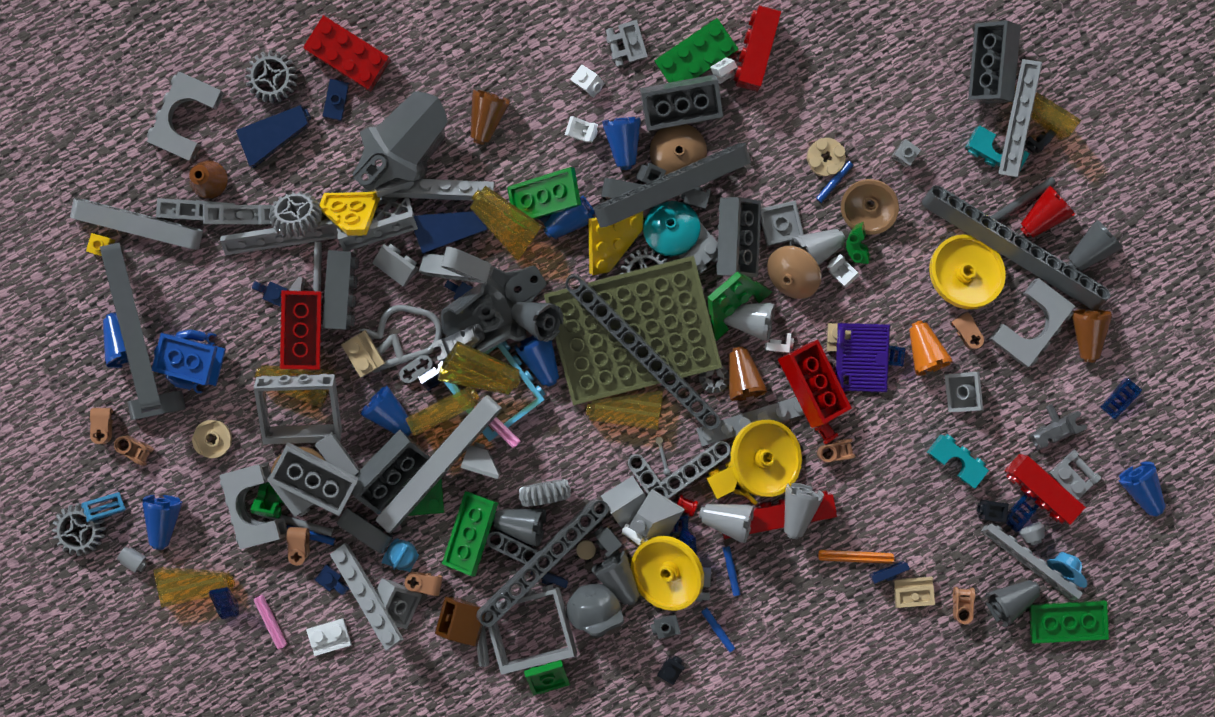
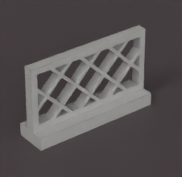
(385, 228)

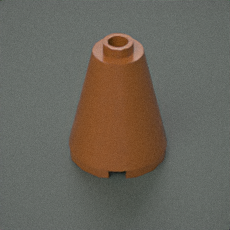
(486, 115)
(208, 179)
(1091, 332)
(744, 376)

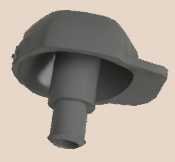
(594, 610)

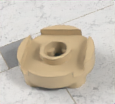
(831, 166)
(217, 429)

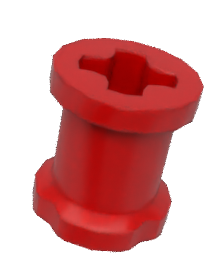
(826, 432)
(688, 505)

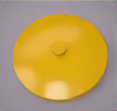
(967, 272)
(766, 458)
(667, 573)

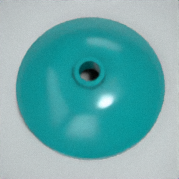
(671, 239)

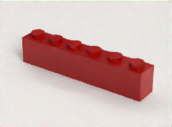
(772, 516)

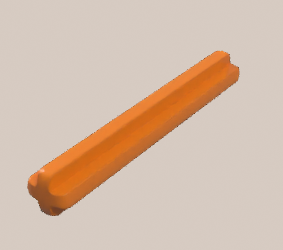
(853, 556)

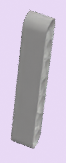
(136, 223)

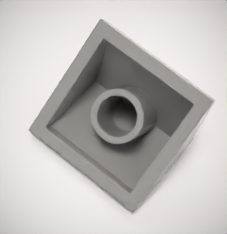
(964, 392)
(624, 500)

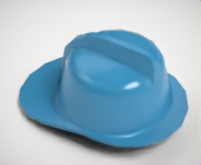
(400, 555)
(1069, 567)

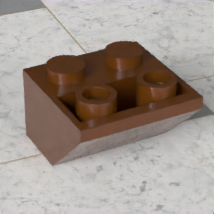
(459, 621)

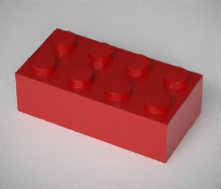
(758, 48)
(346, 53)
(300, 330)
(814, 383)
(1045, 489)

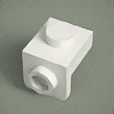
(588, 81)
(581, 129)
(842, 271)

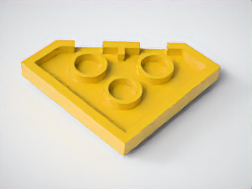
(350, 210)
(611, 242)

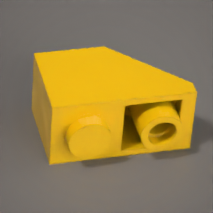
(722, 481)

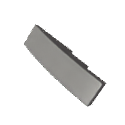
(182, 209)

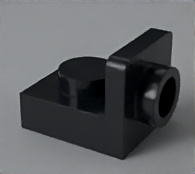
(1043, 139)
(992, 510)
(671, 669)

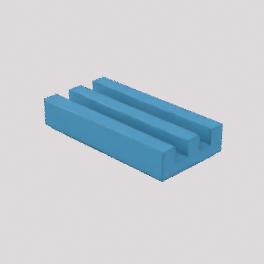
(87, 511)

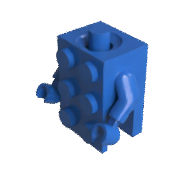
(188, 360)

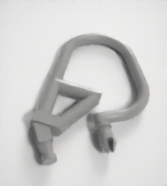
(394, 340)

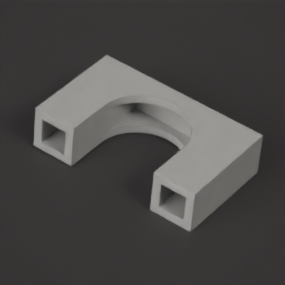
(183, 89)
(1055, 309)
(334, 454)
(248, 530)

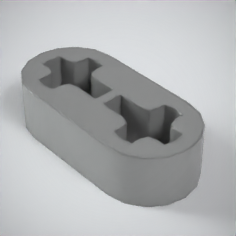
(413, 365)

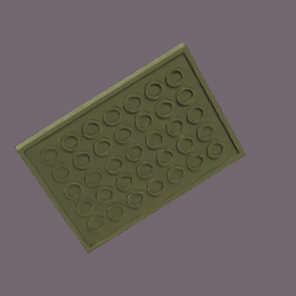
(661, 305)

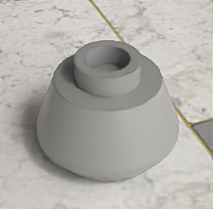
(1033, 533)

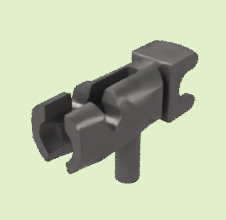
(470, 336)
(1057, 429)

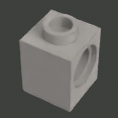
(906, 153)

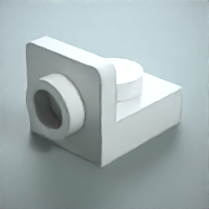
(724, 69)
(776, 346)

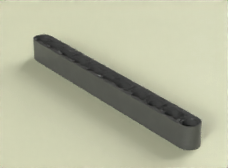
(1016, 247)
(647, 360)

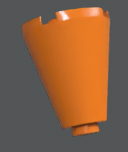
(927, 349)

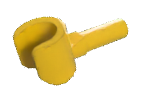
(745, 493)

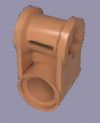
(966, 328)
(101, 423)
(137, 450)
(839, 450)
(298, 544)
(427, 584)
(963, 603)

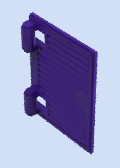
(863, 356)

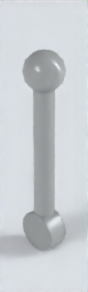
(666, 471)

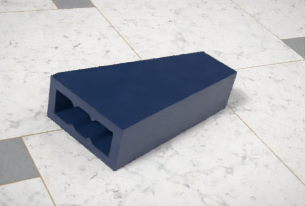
(270, 134)
(445, 229)

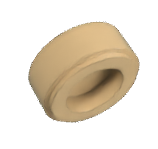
(586, 549)

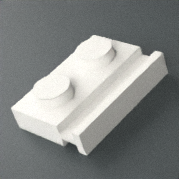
(329, 637)

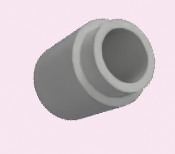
(132, 559)

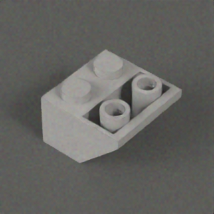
(395, 265)

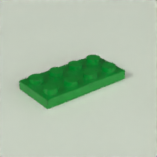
(697, 53)
(546, 193)
(470, 533)
(1069, 621)

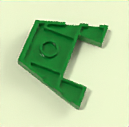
(730, 296)

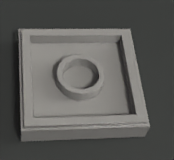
(780, 223)

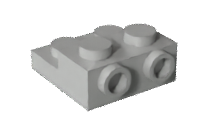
(703, 250)

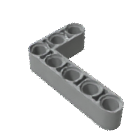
(456, 266)
(679, 473)

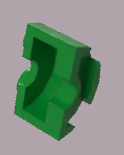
(855, 247)
(267, 502)

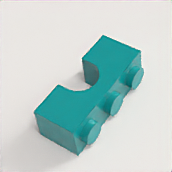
(981, 145)
(972, 470)

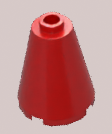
(1046, 213)

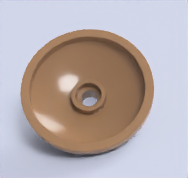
(668, 139)
(876, 217)
(794, 272)

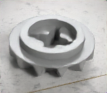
(720, 384)

